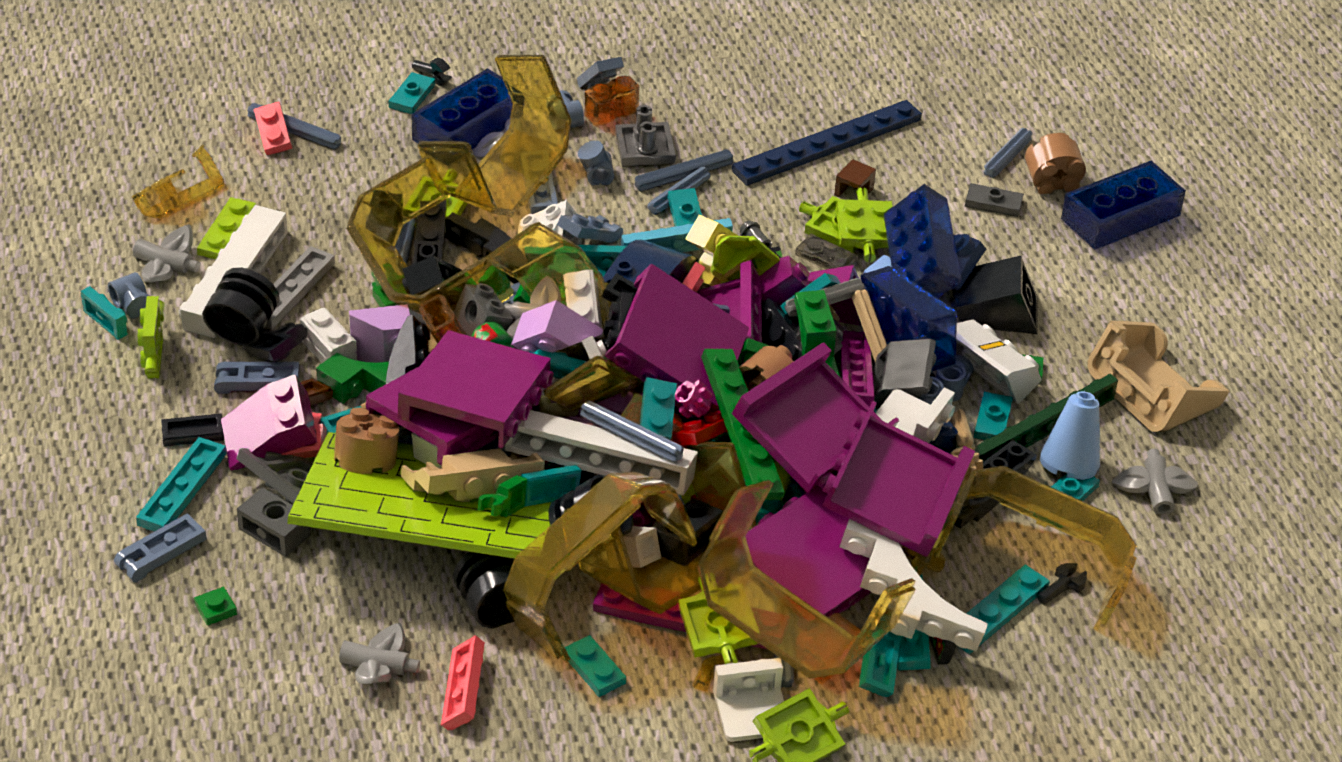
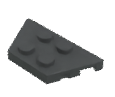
(278, 471)

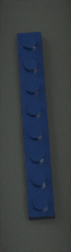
(826, 142)

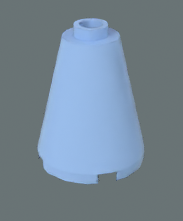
(1075, 439)

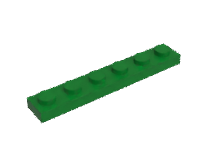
(728, 388)

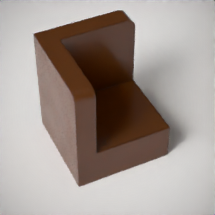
(855, 175)

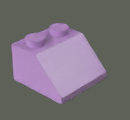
(552, 328)
(376, 331)

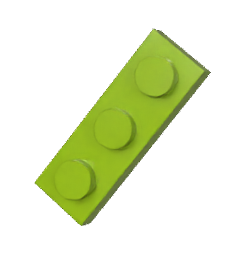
(224, 225)

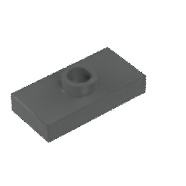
(994, 200)

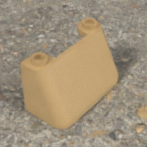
(1146, 381)

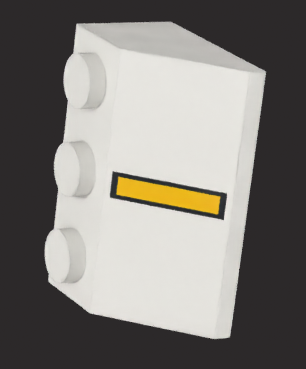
(997, 360)

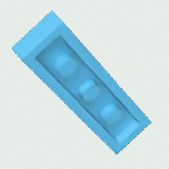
(670, 237)

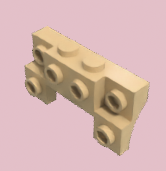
(471, 473)

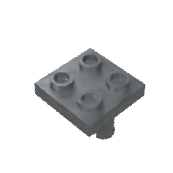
(645, 141)

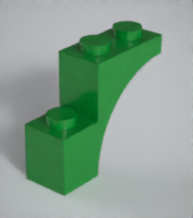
(816, 323)
(350, 376)

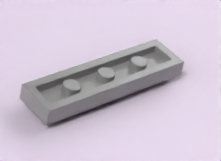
(299, 280)

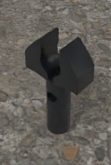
(435, 68)
(1063, 582)

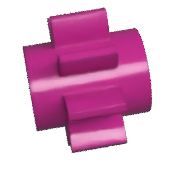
(693, 399)

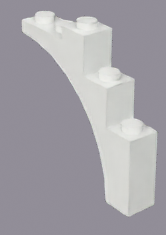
(926, 609)

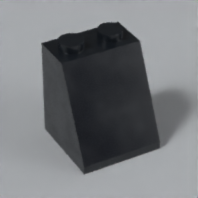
(999, 297)

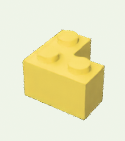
(706, 235)

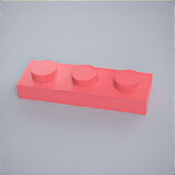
(463, 683)

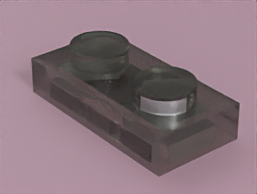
(824, 253)

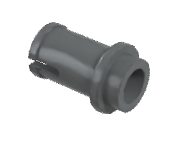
(752, 228)

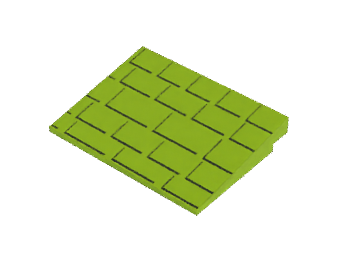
(390, 509)

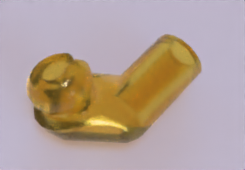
(706, 672)

